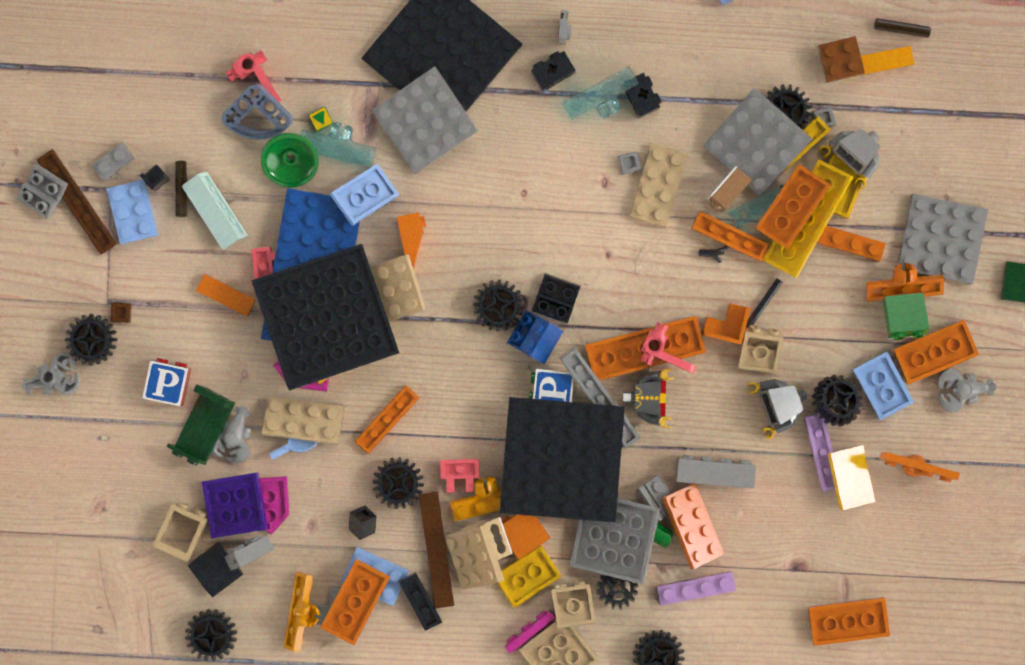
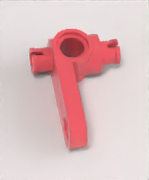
(239, 71)
(659, 335)

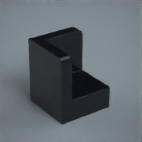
(155, 178)
(362, 522)

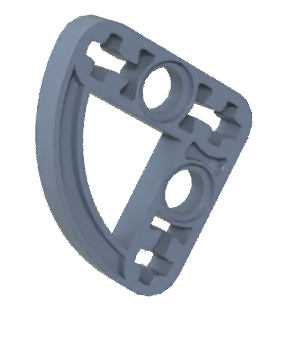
(259, 101)

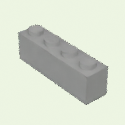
(715, 472)

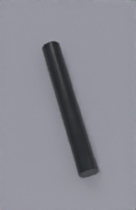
(764, 302)

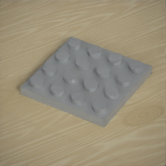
(425, 120)
(758, 141)
(943, 238)
(618, 547)

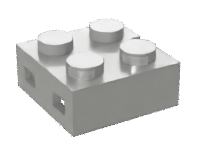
(243, 554)

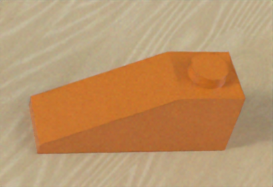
(411, 234)

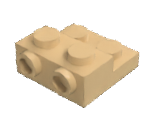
(760, 349)
(573, 605)

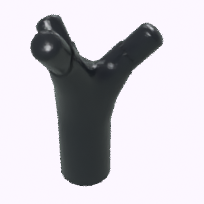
(714, 253)

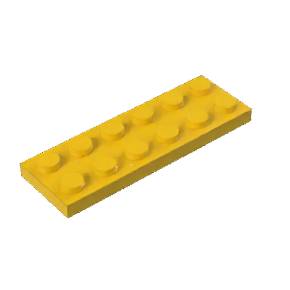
(793, 259)

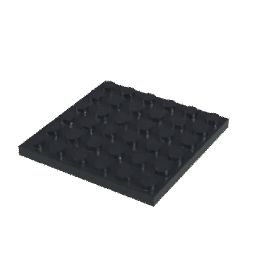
(446, 35)
(325, 317)
(562, 459)

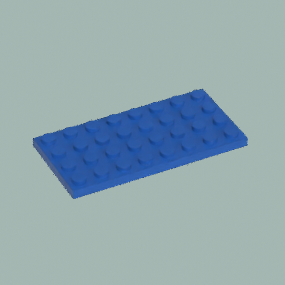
(309, 230)

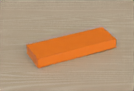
(226, 295)

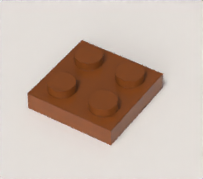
(841, 59)

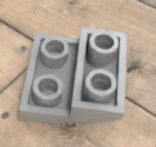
(42, 191)

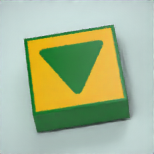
(320, 119)

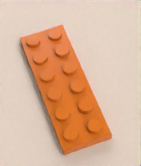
(623, 353)

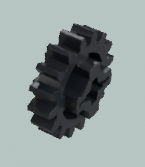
(612, 595)

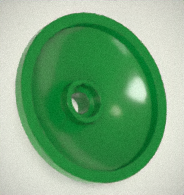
(289, 170)

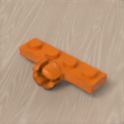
(905, 283)
(916, 466)

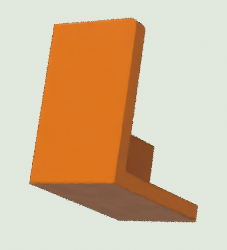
(732, 328)

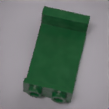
(203, 426)

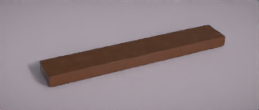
(79, 204)
(436, 550)

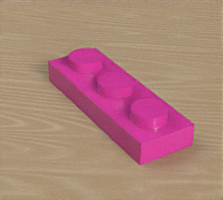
(529, 630)

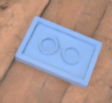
(364, 194)
(132, 212)
(883, 385)
(396, 572)

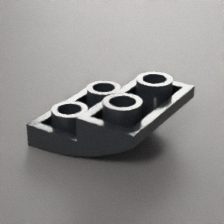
(556, 298)
(213, 570)

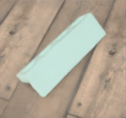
(214, 210)

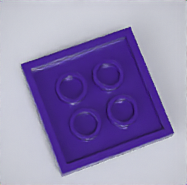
(234, 505)

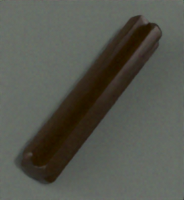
(902, 28)
(181, 196)

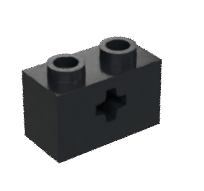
(547, 80)
(651, 102)

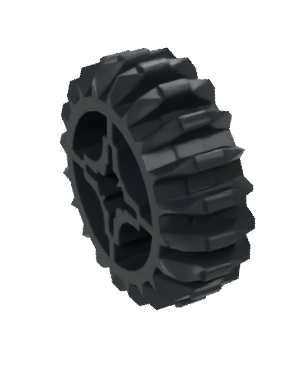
(800, 103)
(514, 300)
(91, 347)
(850, 393)
(387, 496)
(194, 637)
(666, 650)

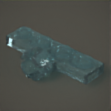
(601, 95)
(341, 146)

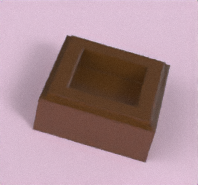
(121, 312)

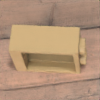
(173, 549)

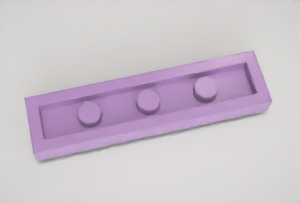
(820, 447)
(696, 588)

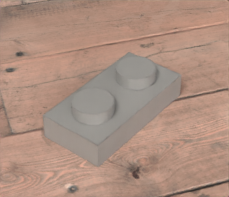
(113, 161)

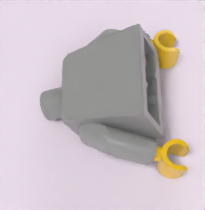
(857, 151)

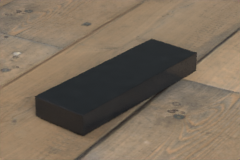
(420, 601)

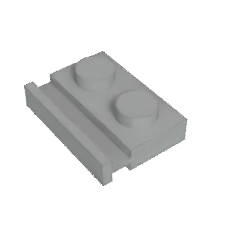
(564, 28)
(652, 494)

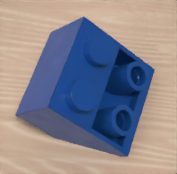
(535, 337)

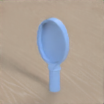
(294, 445)

